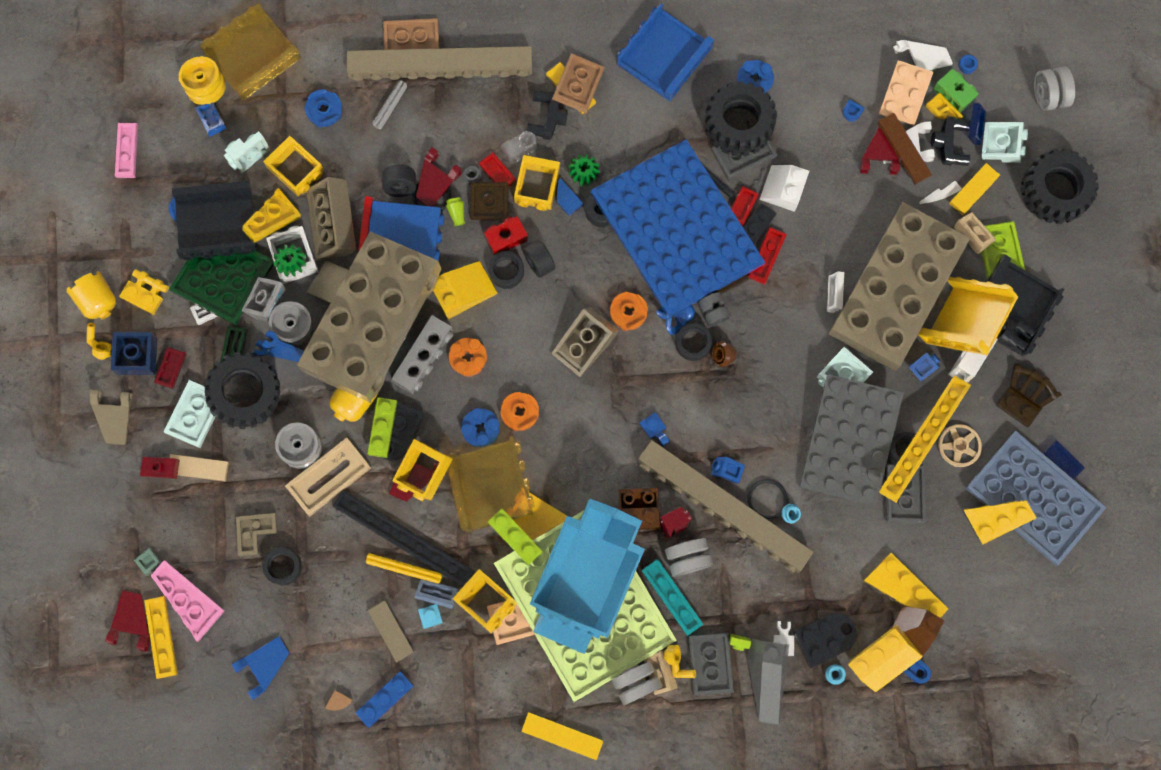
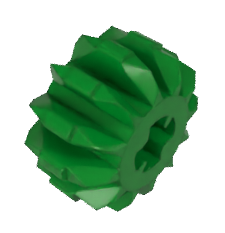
(590, 172)
(282, 260)

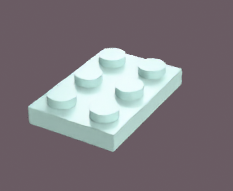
(191, 416)

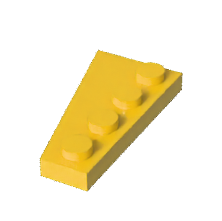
(899, 583)

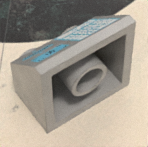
(263, 299)

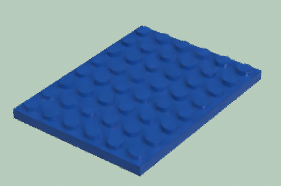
(677, 228)

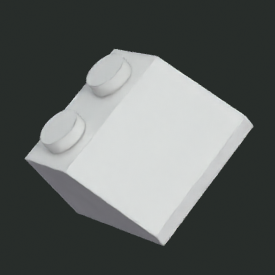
(784, 186)

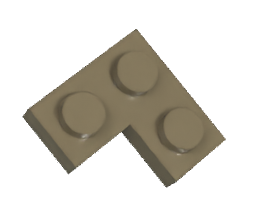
(248, 530)

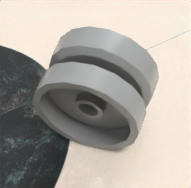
(1054, 88)
(294, 314)
(287, 448)
(688, 556)
(636, 681)

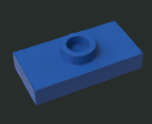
(210, 118)

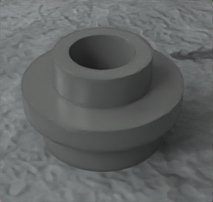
(471, 169)

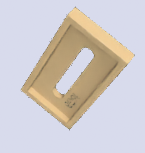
(313, 502)

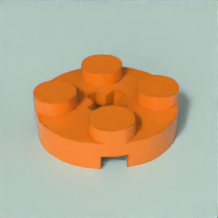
(625, 321)
(470, 346)
(520, 400)

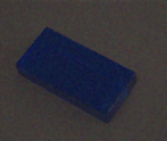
(977, 124)
(1064, 460)

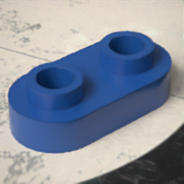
(919, 665)

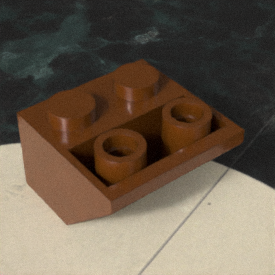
(642, 505)

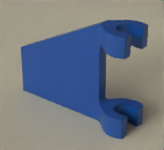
(279, 348)
(264, 664)

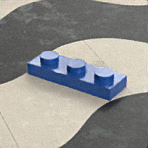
(384, 699)

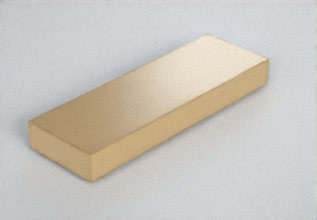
(202, 468)

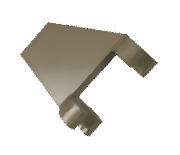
(112, 419)

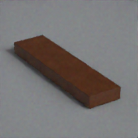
(904, 148)

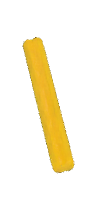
(403, 568)

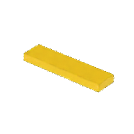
(161, 637)
(562, 736)

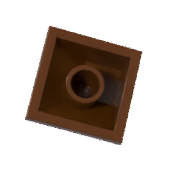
(919, 626)

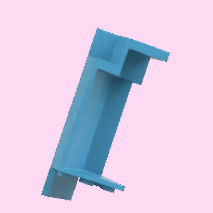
(587, 576)

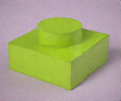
(739, 642)

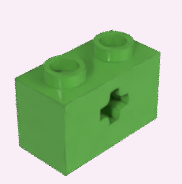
(954, 81)

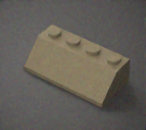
(331, 219)

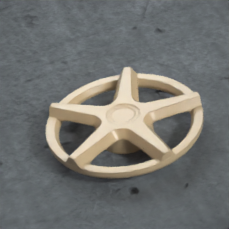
(959, 445)

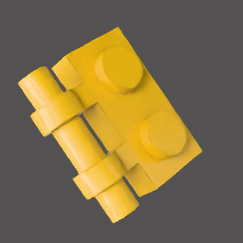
(141, 297)

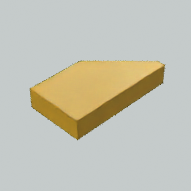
(941, 108)

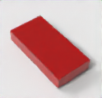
(496, 169)
(744, 204)

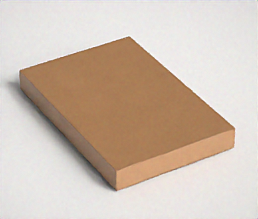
(411, 34)
(578, 83)

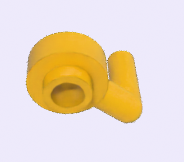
(100, 350)
(673, 657)

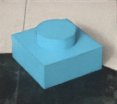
(430, 616)

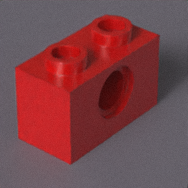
(511, 225)

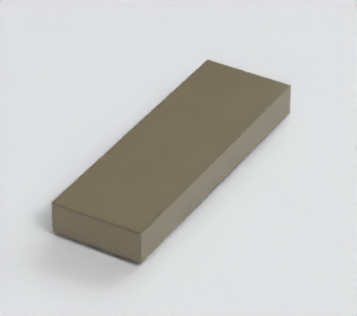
(390, 631)

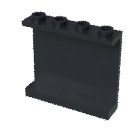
(213, 219)

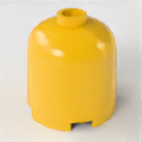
(93, 296)
(348, 406)

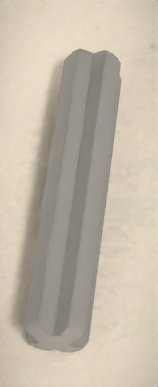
(389, 105)

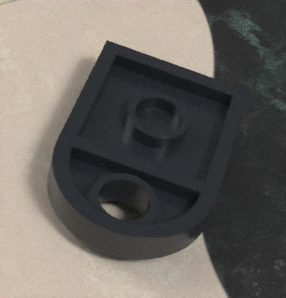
(404, 430)
(824, 639)

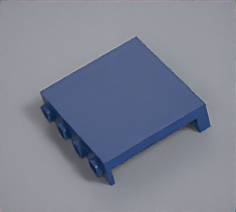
(663, 53)
(409, 225)

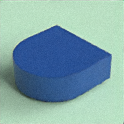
(852, 111)

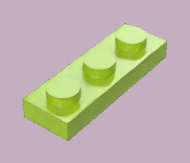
(382, 427)
(515, 536)

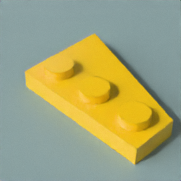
(271, 217)
(999, 519)

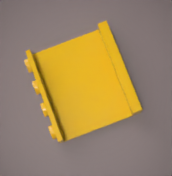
(971, 316)

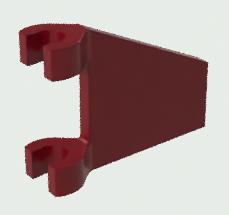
(880, 150)
(433, 181)
(419, 477)
(131, 619)

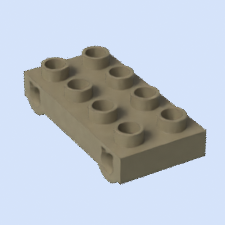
(899, 286)
(370, 317)

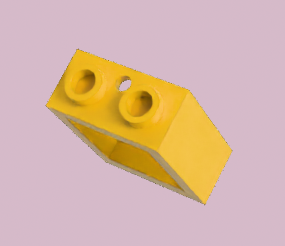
(282, 153)
(539, 165)
(408, 463)
(472, 588)

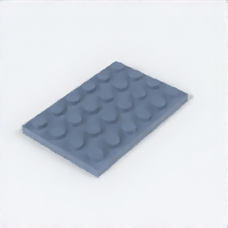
(1059, 503)

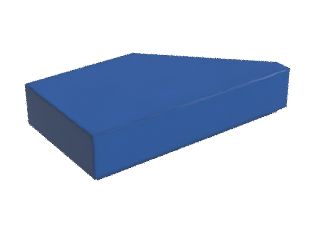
(567, 199)

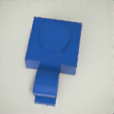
(654, 428)

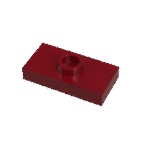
(170, 368)
(159, 467)

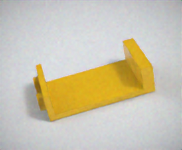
(542, 520)

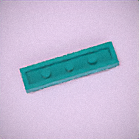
(672, 597)

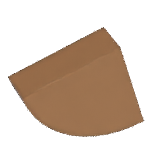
(338, 701)

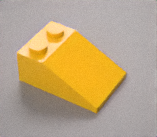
(463, 289)

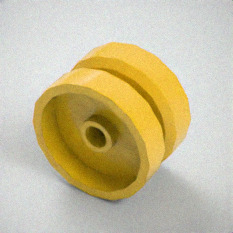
(202, 80)

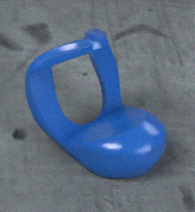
(682, 319)

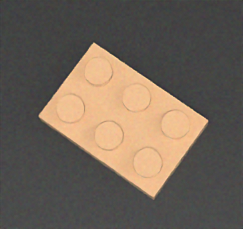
(906, 92)

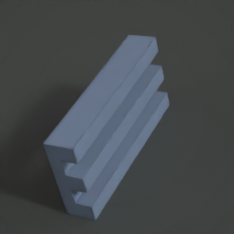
(435, 596)

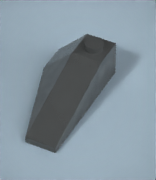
(768, 671)

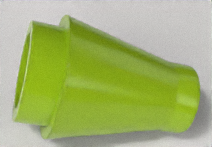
(456, 210)

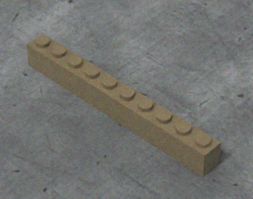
(439, 63)
(725, 507)

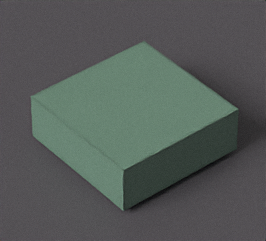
(148, 561)

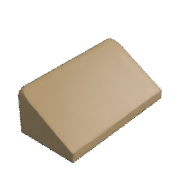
(979, 236)
(663, 671)

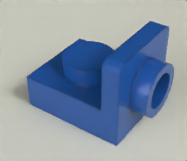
(925, 365)
(727, 469)

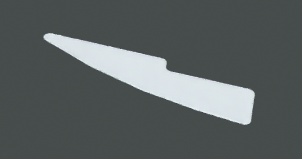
(941, 194)

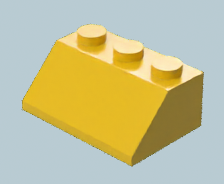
(885, 659)

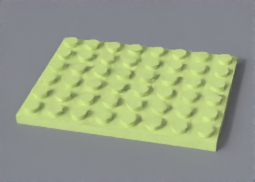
(634, 637)

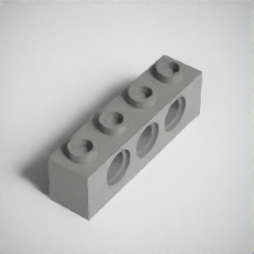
(434, 327)

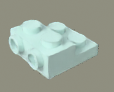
(1004, 141)
(244, 155)
(845, 366)

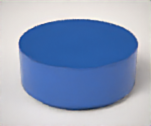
(968, 64)

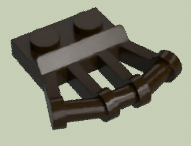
(1019, 405)

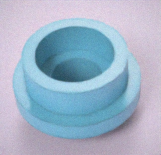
(795, 516)
(841, 674)

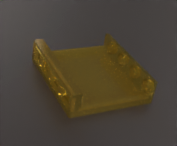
(250, 51)
(489, 482)

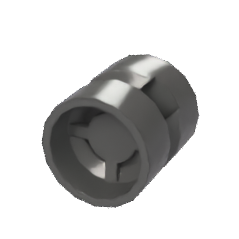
(714, 309)

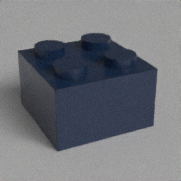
(134, 353)

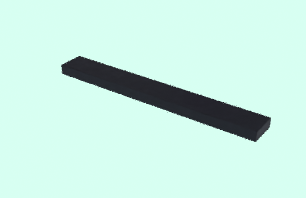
(403, 538)

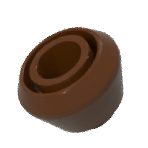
(723, 354)

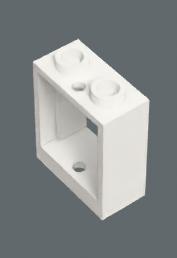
(292, 234)
(968, 365)

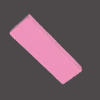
(126, 150)

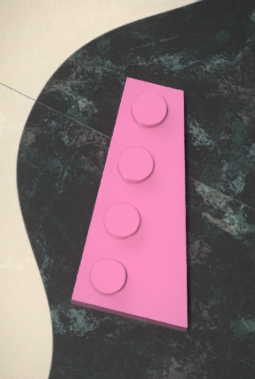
(188, 601)

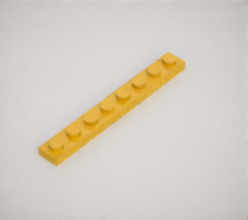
(924, 439)

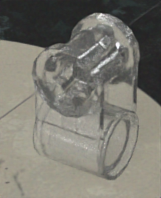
(516, 147)

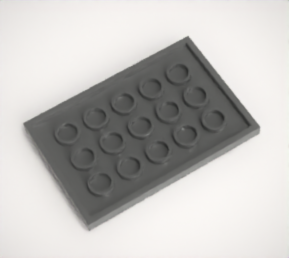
(851, 439)

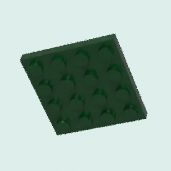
(221, 282)

